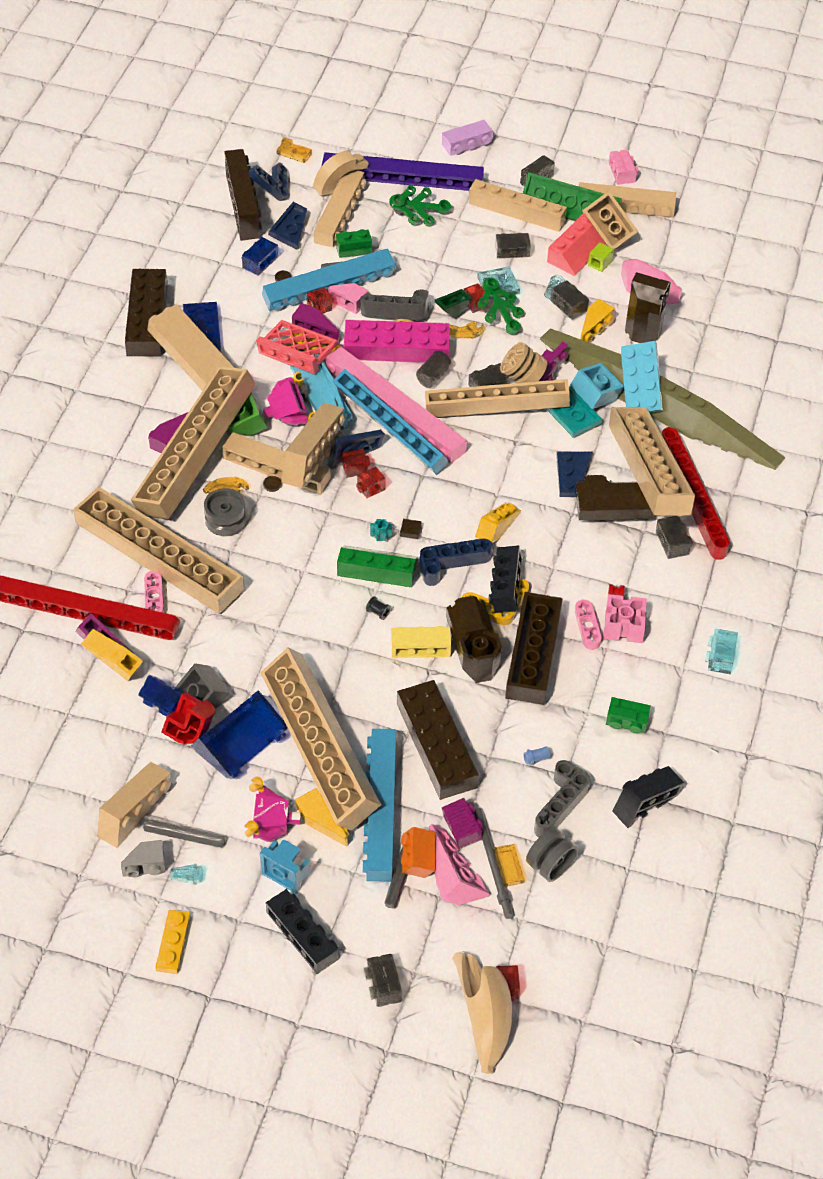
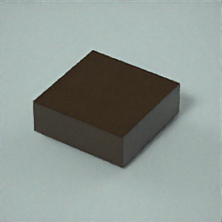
(410, 528)

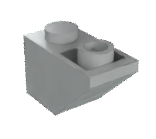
(144, 859)

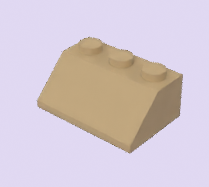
(610, 220)

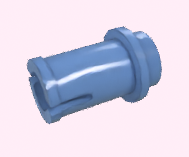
(532, 756)

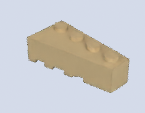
(132, 803)

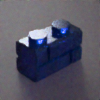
(160, 694)

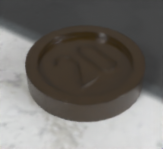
(281, 275)
(272, 483)

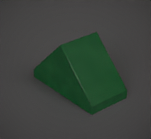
(454, 302)

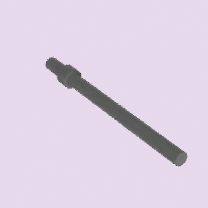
(503, 896)

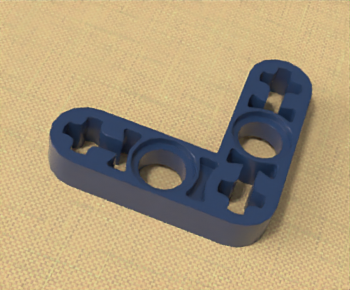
(276, 184)

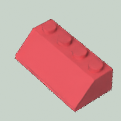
(572, 248)

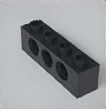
(506, 579)
(317, 957)

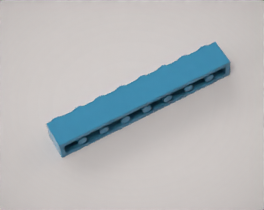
(356, 270)
(390, 421)
(380, 822)

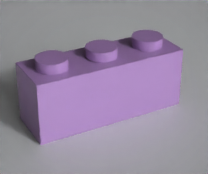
(467, 137)

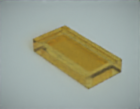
(509, 865)

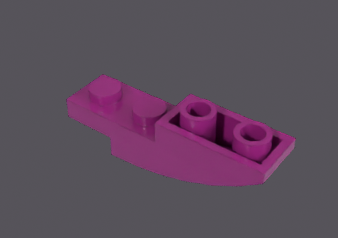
(553, 360)

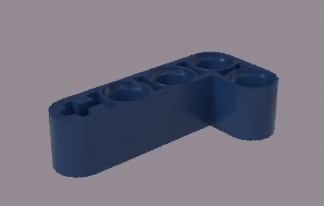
(452, 555)

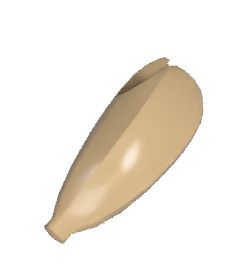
(488, 1008)

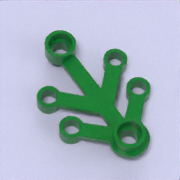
(399, 203)
(492, 288)

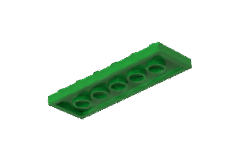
(562, 193)

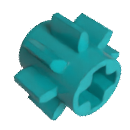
(381, 529)

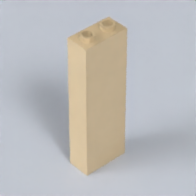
(187, 344)

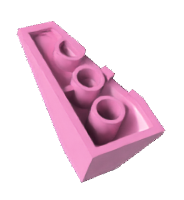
(452, 871)

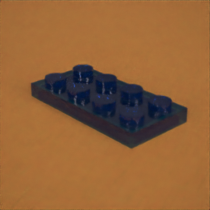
(206, 319)

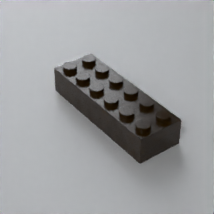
(242, 194)
(146, 299)
(534, 648)
(437, 739)

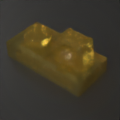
(293, 151)

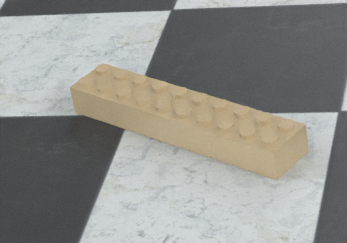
(193, 442)
(651, 461)
(159, 549)
(320, 739)

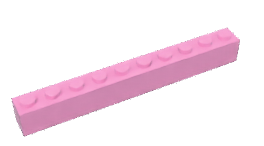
(426, 424)

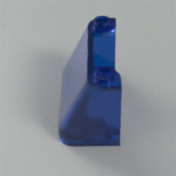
(241, 735)

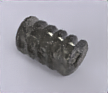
(433, 369)

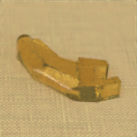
(467, 331)
(226, 482)

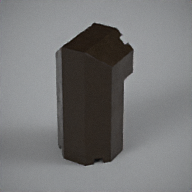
(646, 307)
(610, 500)
(474, 638)

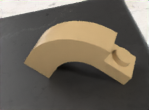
(335, 168)

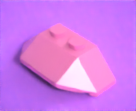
(632, 266)

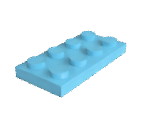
(642, 376)

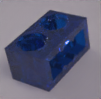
(260, 256)

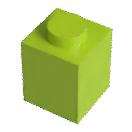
(600, 257)

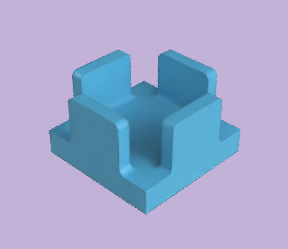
(279, 866)

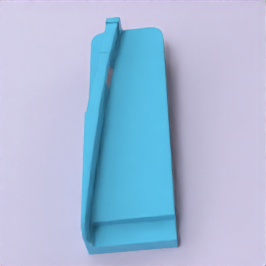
(323, 389)

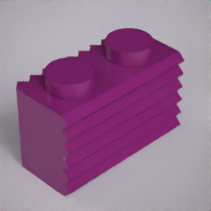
(462, 822)

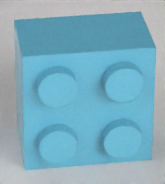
(596, 385)

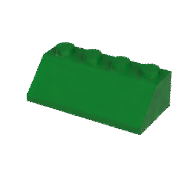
(376, 566)

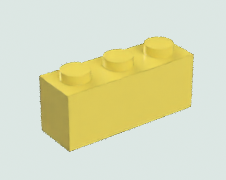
(420, 642)

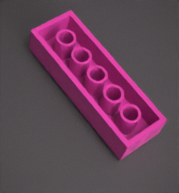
(395, 340)

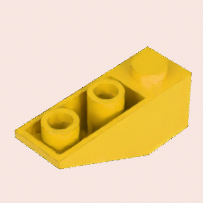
(597, 318)
(497, 521)
(112, 654)
(317, 815)

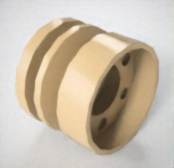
(523, 364)

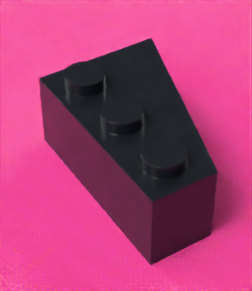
(645, 793)

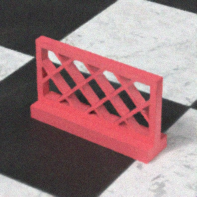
(290, 354)

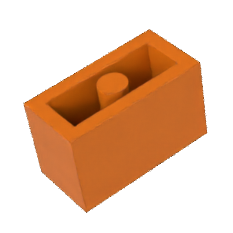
(418, 852)

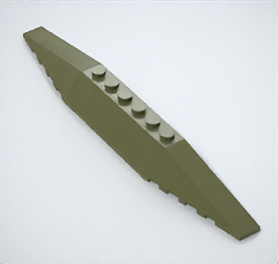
(681, 408)

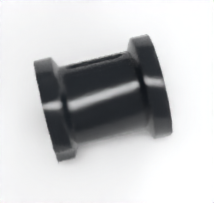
(378, 608)

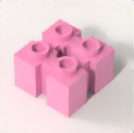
(625, 618)

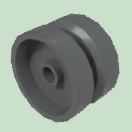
(224, 512)
(552, 854)

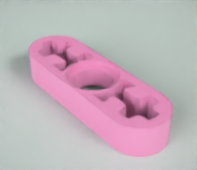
(149, 589)
(586, 631)

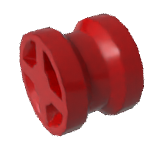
(616, 590)

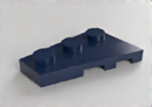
(289, 225)
(368, 441)
(571, 469)

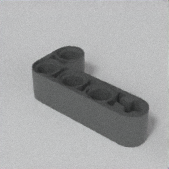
(396, 306)
(569, 788)

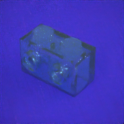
(722, 651)

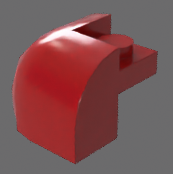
(189, 720)

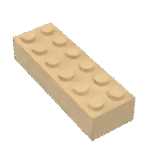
(312, 445)

